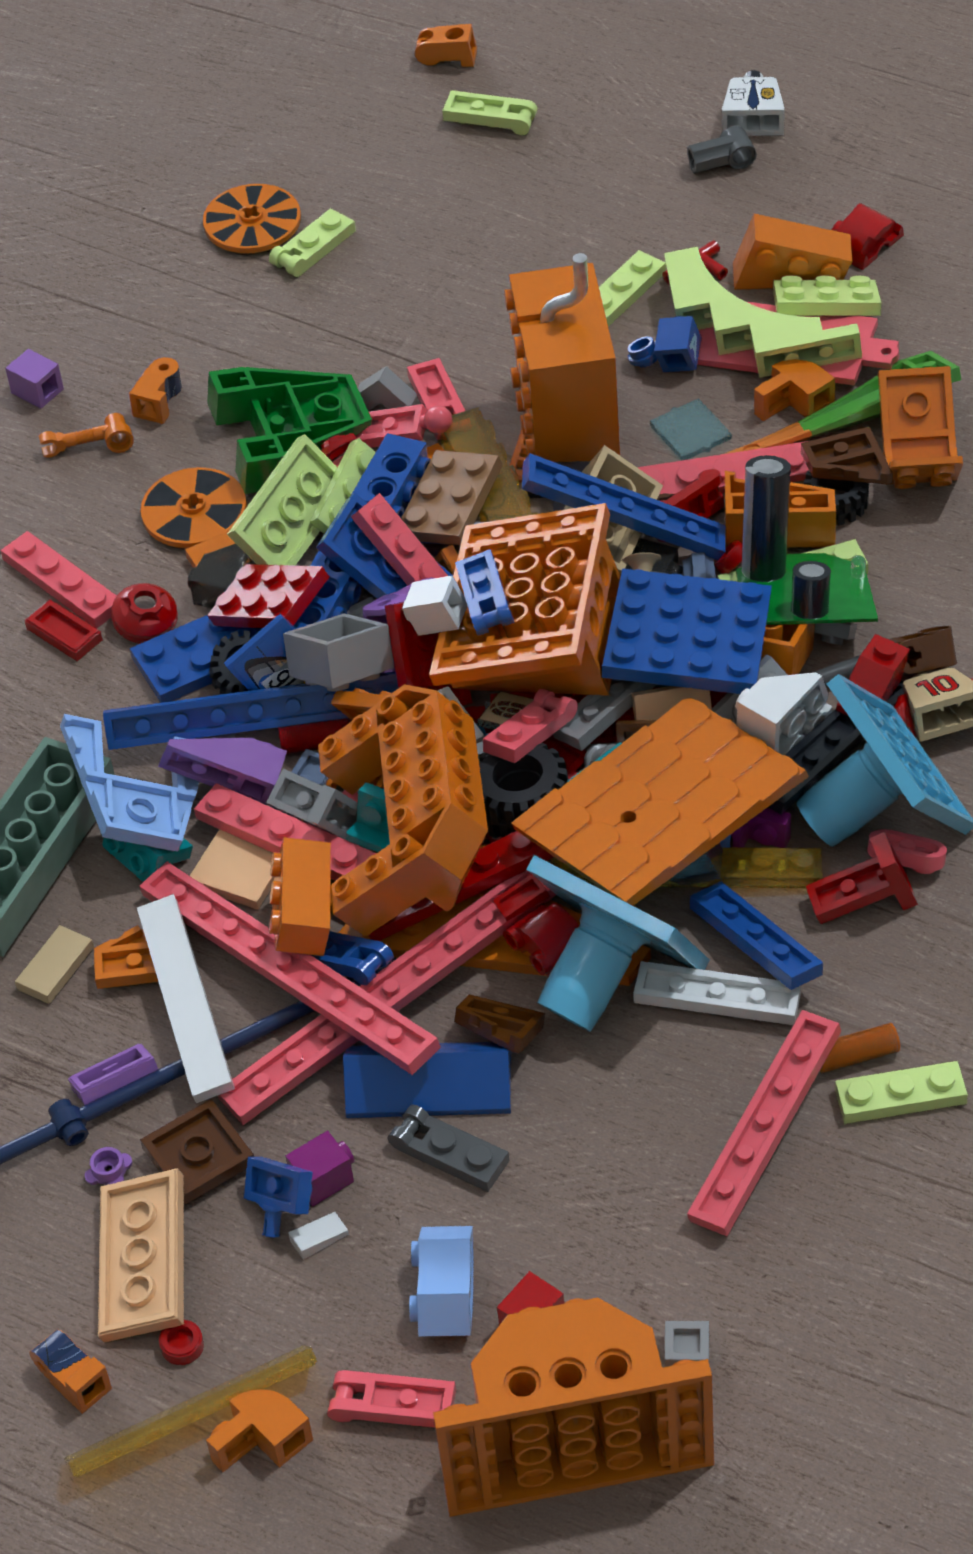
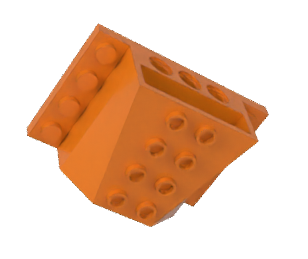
(561, 600)
(571, 1407)

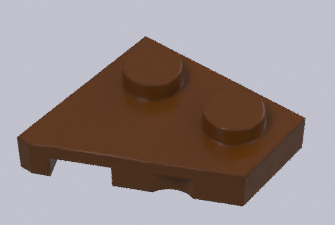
(847, 457)
(500, 1022)

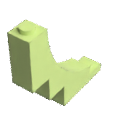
(746, 327)

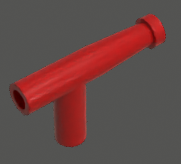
(712, 266)

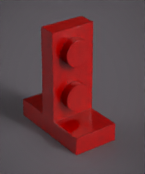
(862, 884)

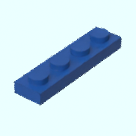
(756, 935)

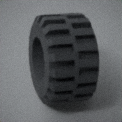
(517, 786)

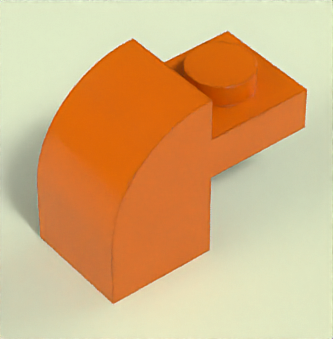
(796, 385)
(260, 1420)

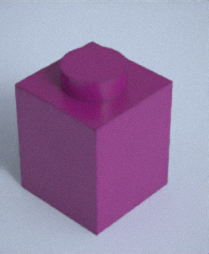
(328, 1162)

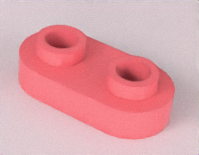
(914, 851)

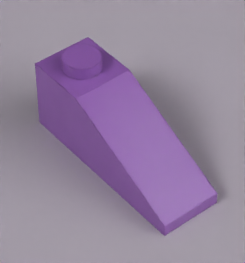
(235, 763)

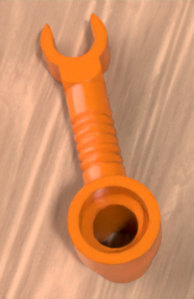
(115, 432)

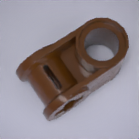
(929, 649)

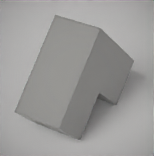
(387, 389)

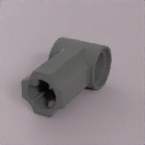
(730, 148)

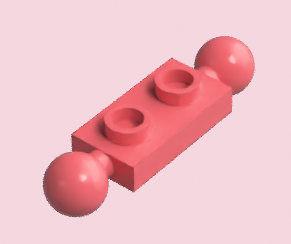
(405, 422)

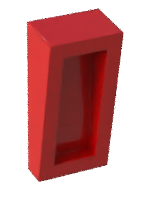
(521, 897)

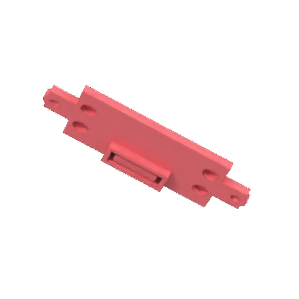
(843, 372)

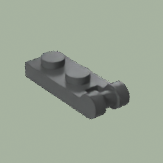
(449, 1148)

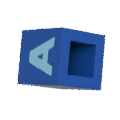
(677, 344)

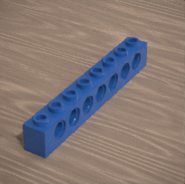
(393, 474)

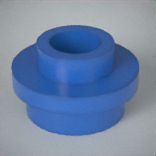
(642, 352)

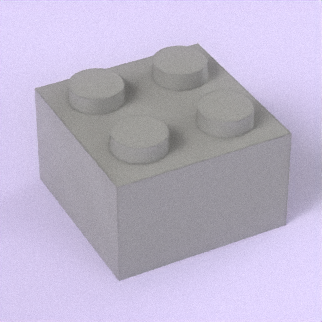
(338, 651)

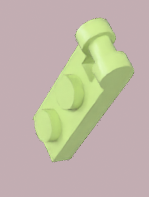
(490, 111)
(313, 243)

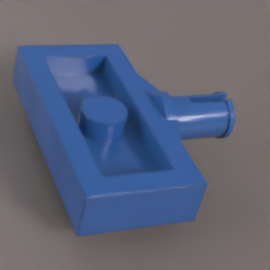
(277, 1190)

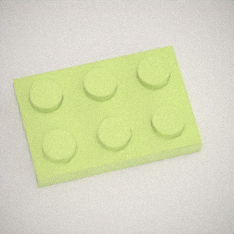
(827, 296)

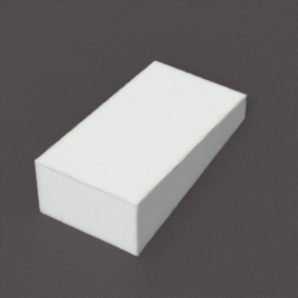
(317, 1235)

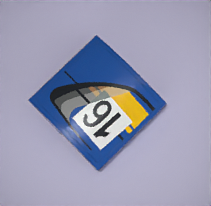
(263, 658)

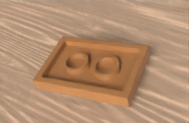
(450, 495)

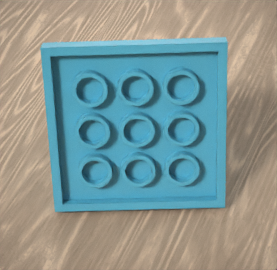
(878, 774)
(601, 946)

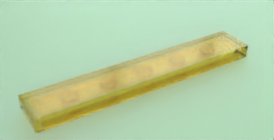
(189, 1411)

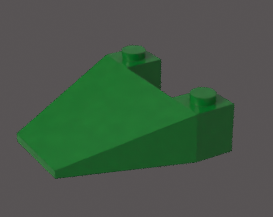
(281, 410)

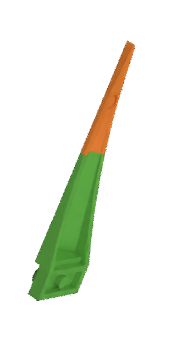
(851, 409)

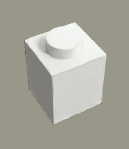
(435, 605)

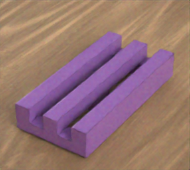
(112, 1073)

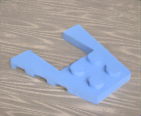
(126, 806)

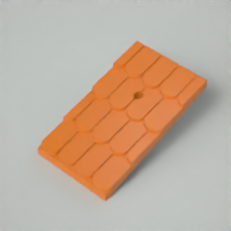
(659, 800)

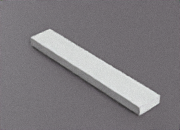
(185, 999)

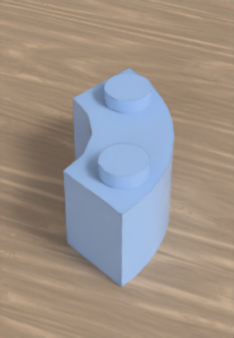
(444, 1281)

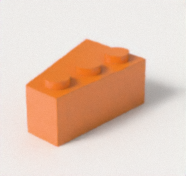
(788, 248)
(810, 513)
(301, 896)

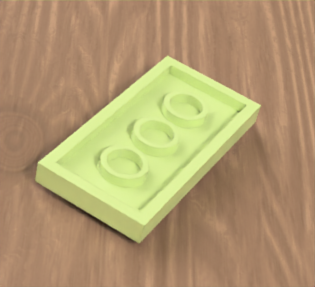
(277, 520)

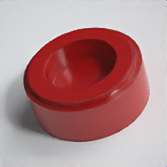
(731, 557)
(181, 1343)

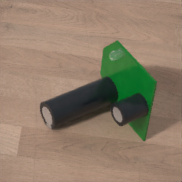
(805, 585)

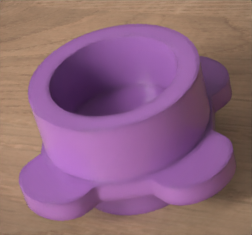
(107, 1158)

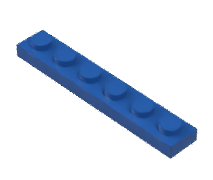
(625, 506)

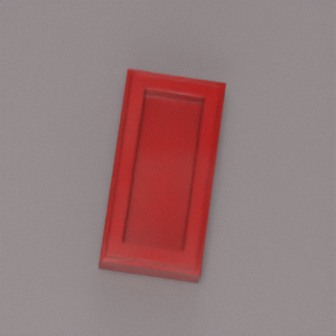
(63, 630)

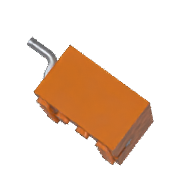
(563, 362)

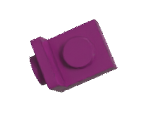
(766, 828)

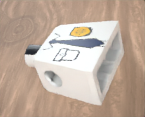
(754, 105)

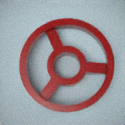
(337, 445)

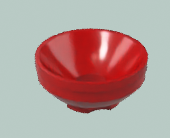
(143, 624)

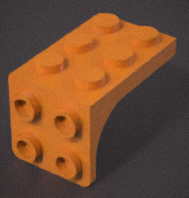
(919, 426)

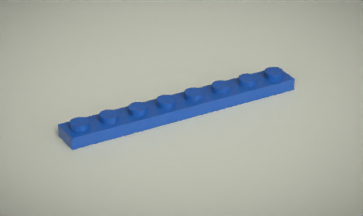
(230, 713)

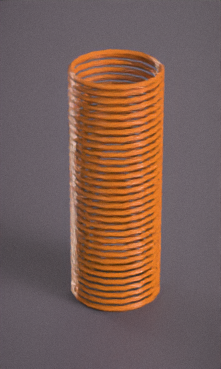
(843, 1046)

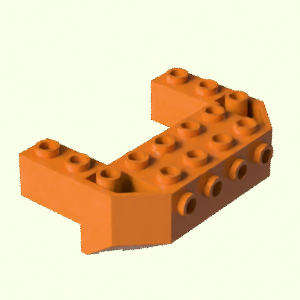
(431, 801)

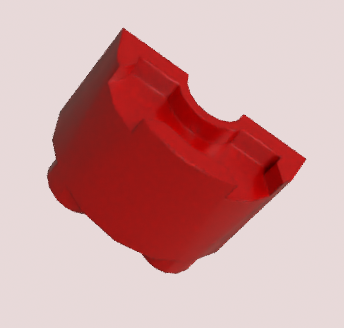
(868, 233)
(543, 935)

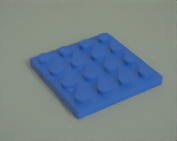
(687, 631)

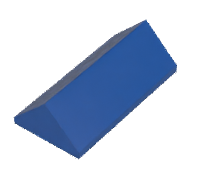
(454, 1081)

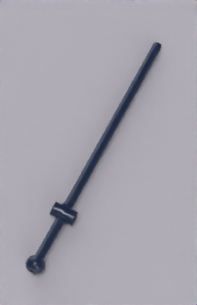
(69, 1120)

